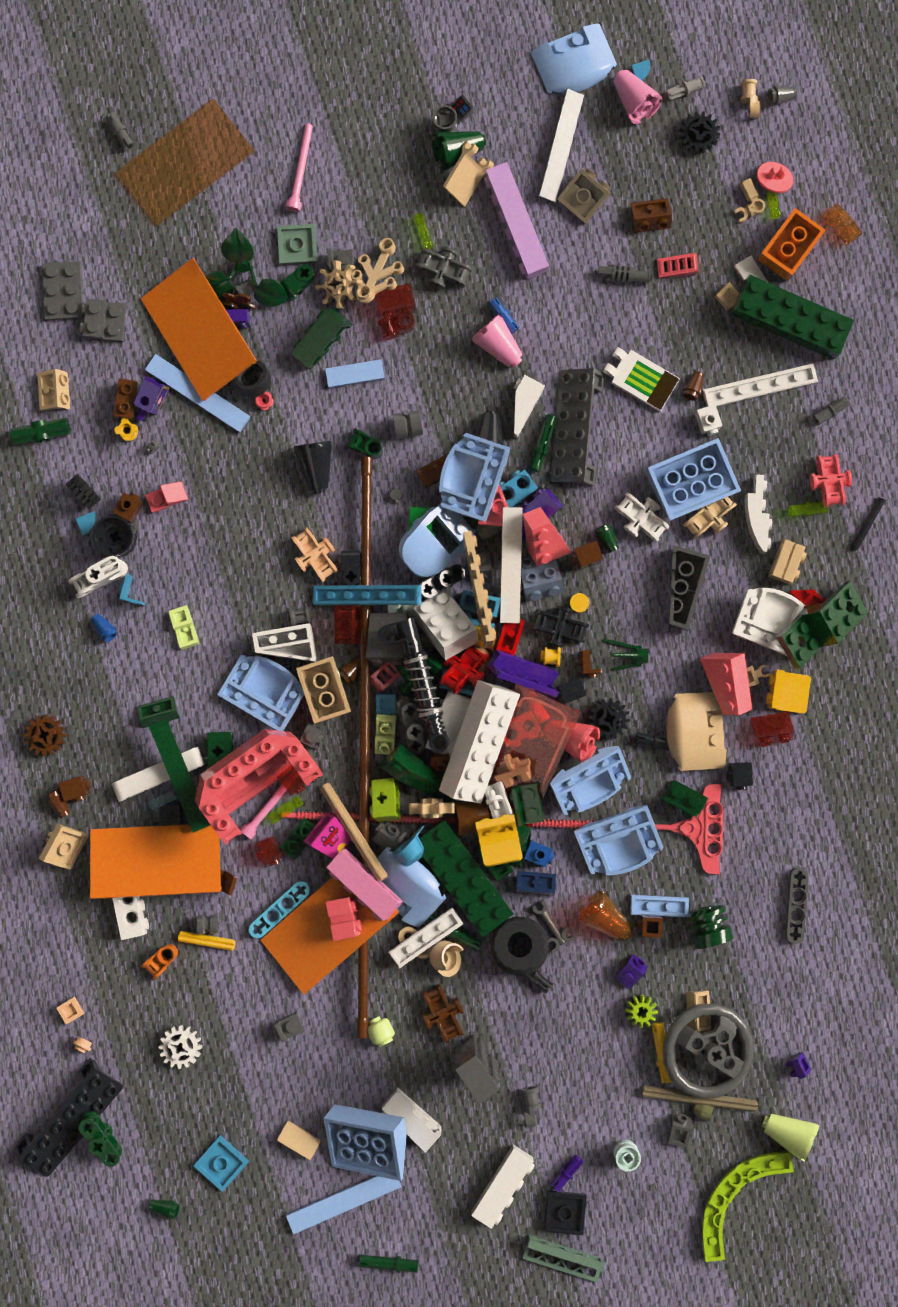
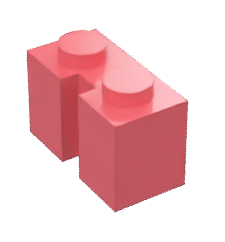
(344, 918)

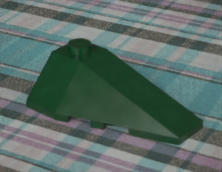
(412, 771)

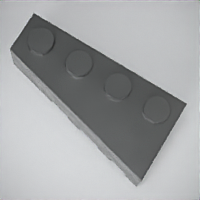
(686, 582)

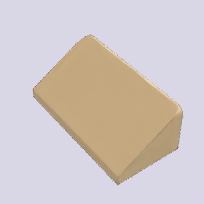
(699, 997)
(299, 1140)

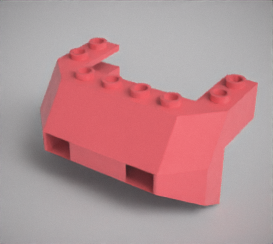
(247, 773)

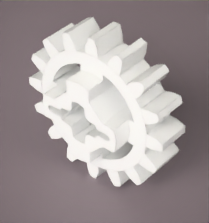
(188, 1049)

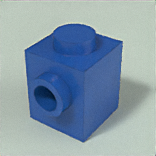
(539, 853)

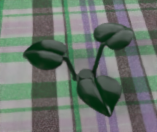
(239, 249)

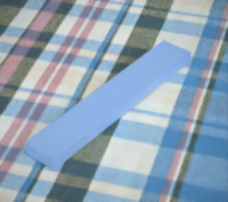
(214, 404)
(340, 1202)

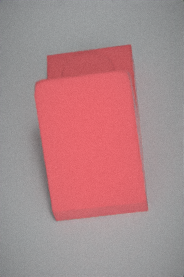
(166, 496)

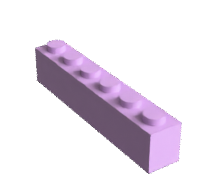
(516, 220)

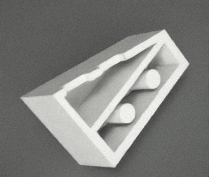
(287, 642)
(418, 1123)

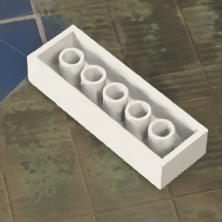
(479, 742)

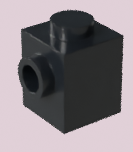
(740, 775)

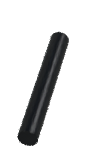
(868, 523)

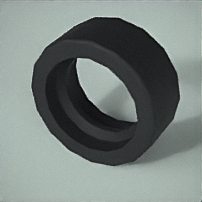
(258, 388)

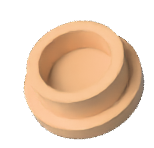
(82, 1045)

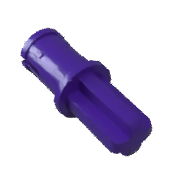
(567, 1173)

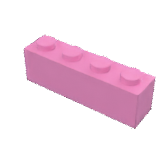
(364, 885)

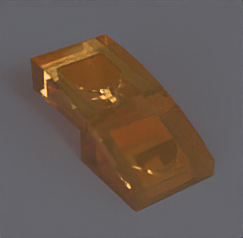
(842, 223)

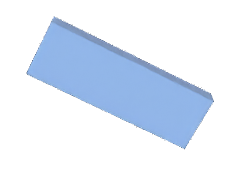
(354, 373)
(659, 905)

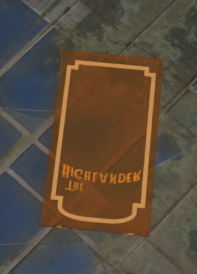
(185, 162)

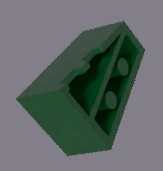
(320, 337)

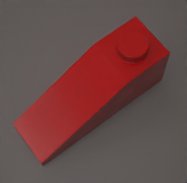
(510, 638)

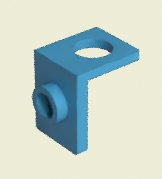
(124, 590)

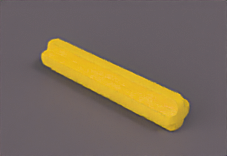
(206, 940)

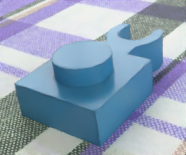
(386, 703)

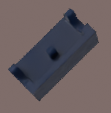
(535, 883)

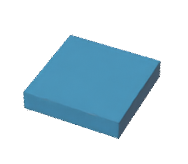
(221, 1163)

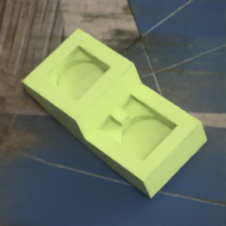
(184, 627)

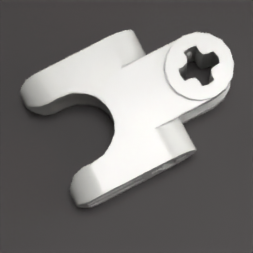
(109, 569)

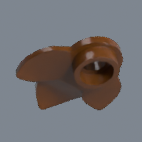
(232, 301)

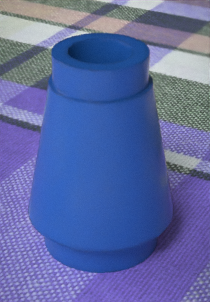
(104, 629)

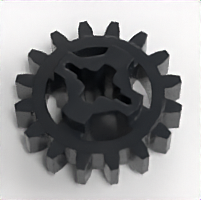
(691, 130)
(619, 715)

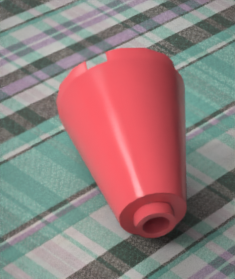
(582, 741)

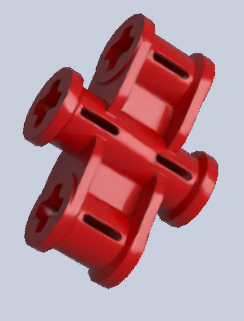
(464, 669)

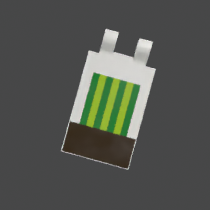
(641, 378)

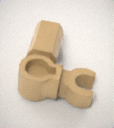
(756, 205)

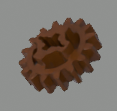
(41, 728)

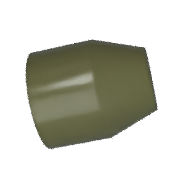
(703, 1111)

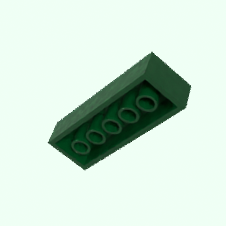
(792, 317)
(464, 878)

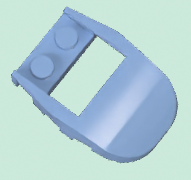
(423, 552)

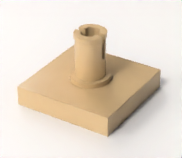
(63, 846)

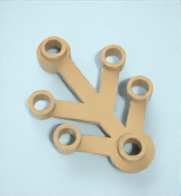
(367, 292)

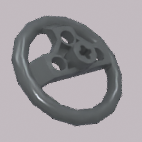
(710, 1048)

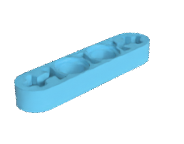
(281, 911)

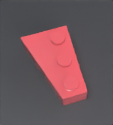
(542, 538)
(728, 681)

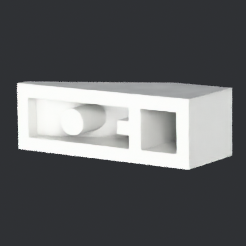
(526, 397)

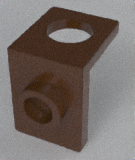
(228, 881)

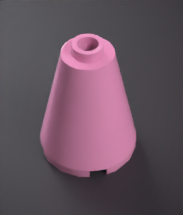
(636, 96)
(498, 342)

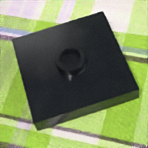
(565, 1212)

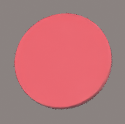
(774, 177)

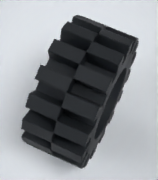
(83, 491)

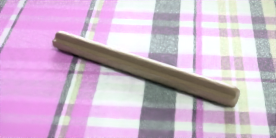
(680, 1096)

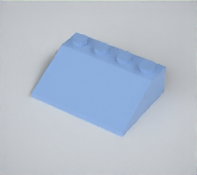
(693, 479)
(366, 1141)

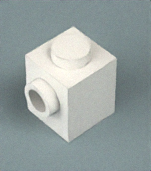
(708, 420)

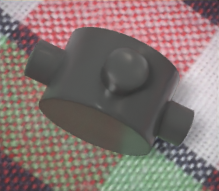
(152, 446)
(395, 495)

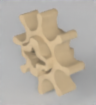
(334, 279)
(431, 808)

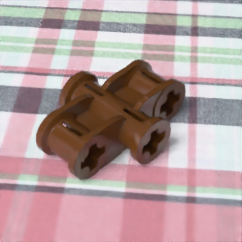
(443, 1012)

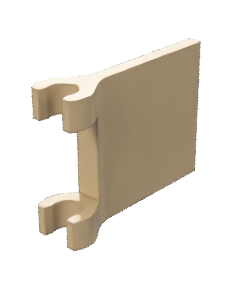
(466, 174)

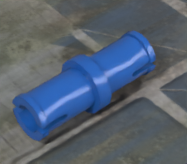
(498, 308)

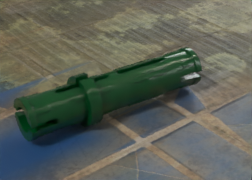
(540, 450)
(461, 936)
(387, 1263)

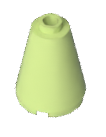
(791, 1133)

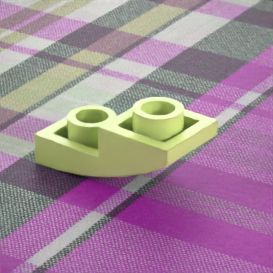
(385, 734)

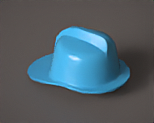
(410, 850)

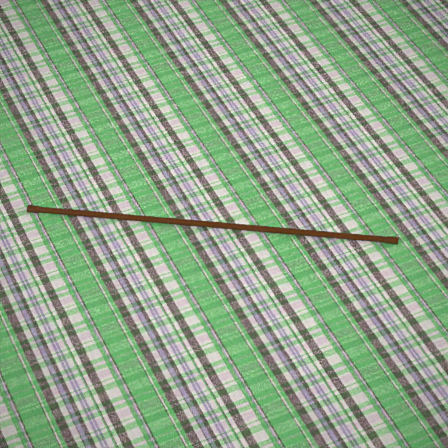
(366, 473)

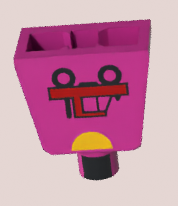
(328, 836)

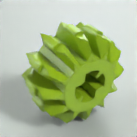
(647, 1012)

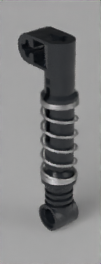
(420, 677)

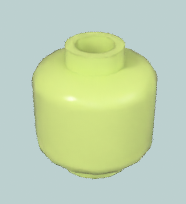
(380, 1031)

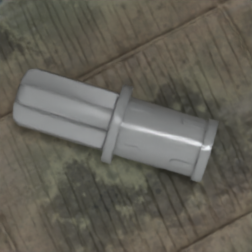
(685, 88)

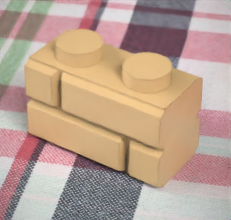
(787, 561)

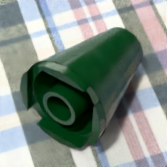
(448, 146)

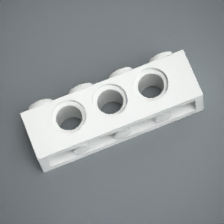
(126, 927)

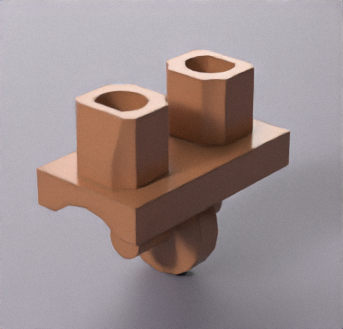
(513, 767)

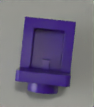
(631, 972)

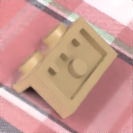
(53, 390)

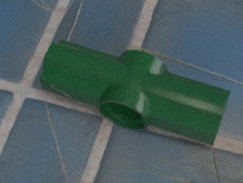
(40, 431)

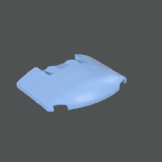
(574, 60)
(472, 476)
(263, 690)
(591, 780)
(619, 841)
(413, 886)

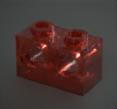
(347, 624)

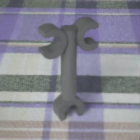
(559, 938)

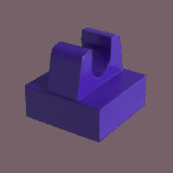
(800, 1065)

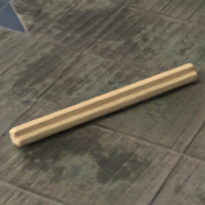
(353, 831)

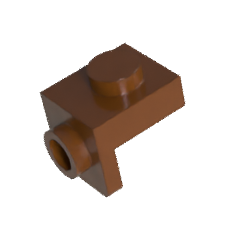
(585, 661)

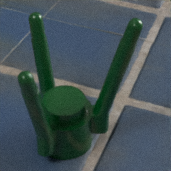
(638, 655)

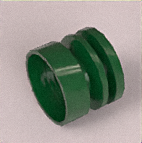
(709, 926)

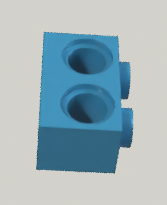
(518, 494)

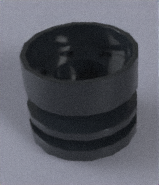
(106, 529)

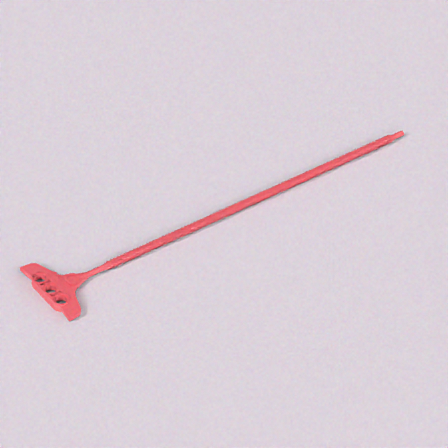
(693, 829)

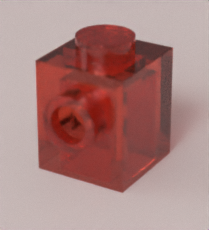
(269, 851)

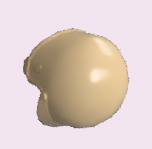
(446, 957)

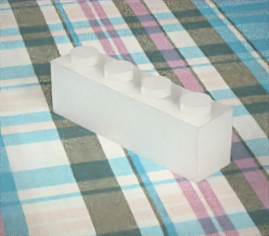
(502, 1187)

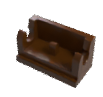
(431, 473)

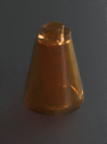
(605, 917)

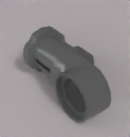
(531, 1103)

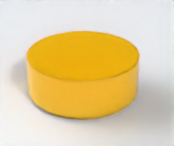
(579, 602)

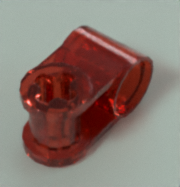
(394, 323)

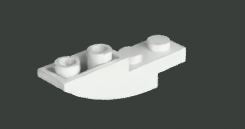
(758, 522)

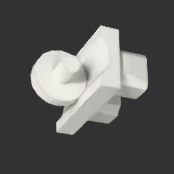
(497, 800)

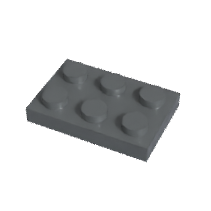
(62, 290)

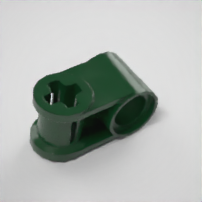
(296, 283)
(361, 442)

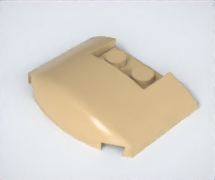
(696, 732)

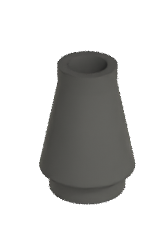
(780, 94)

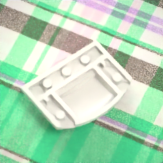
(765, 615)

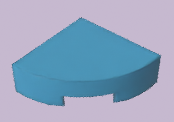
(641, 69)
(86, 523)

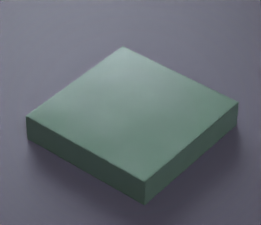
(297, 244)

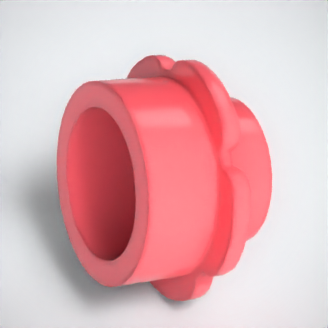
(264, 405)

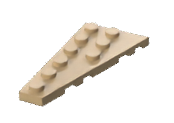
(480, 594)

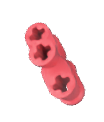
(830, 480)

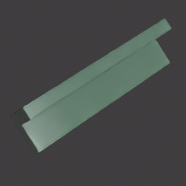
(564, 1253)

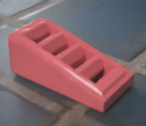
(677, 273)
(377, 683)

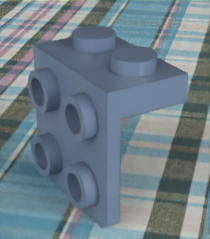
(540, 580)

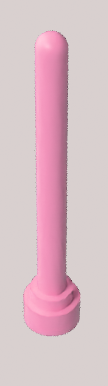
(293, 203)
(250, 828)

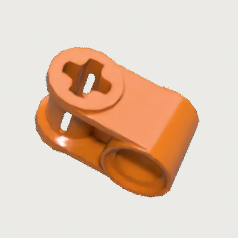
(158, 962)

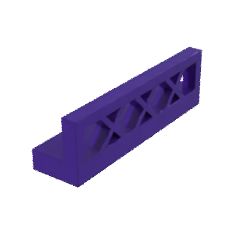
(523, 672)

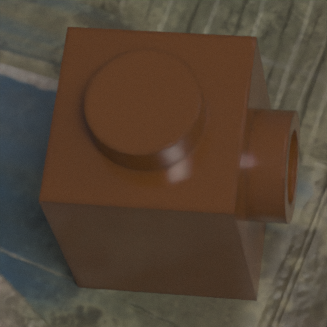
(128, 507)
(75, 789)
(650, 926)

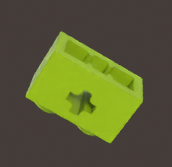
(390, 808)

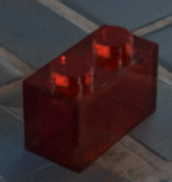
(395, 301)

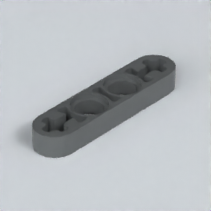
(796, 905)

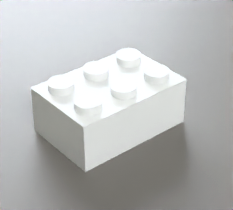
(445, 624)

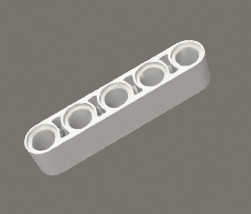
(153, 776)

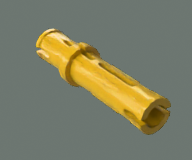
(659, 1037)

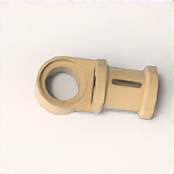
(749, 96)

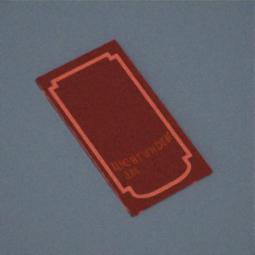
(536, 731)

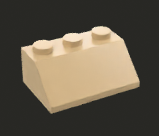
(323, 690)

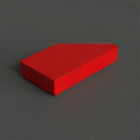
(807, 597)

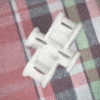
(636, 513)

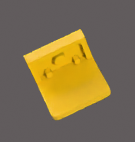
(788, 691)
(499, 840)

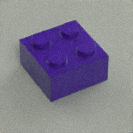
(240, 317)

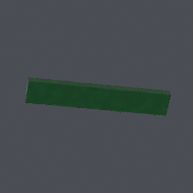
(178, 773)

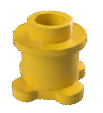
(124, 425)
(550, 656)

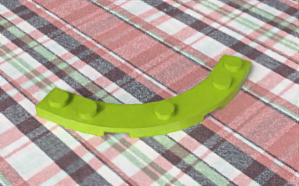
(728, 1188)

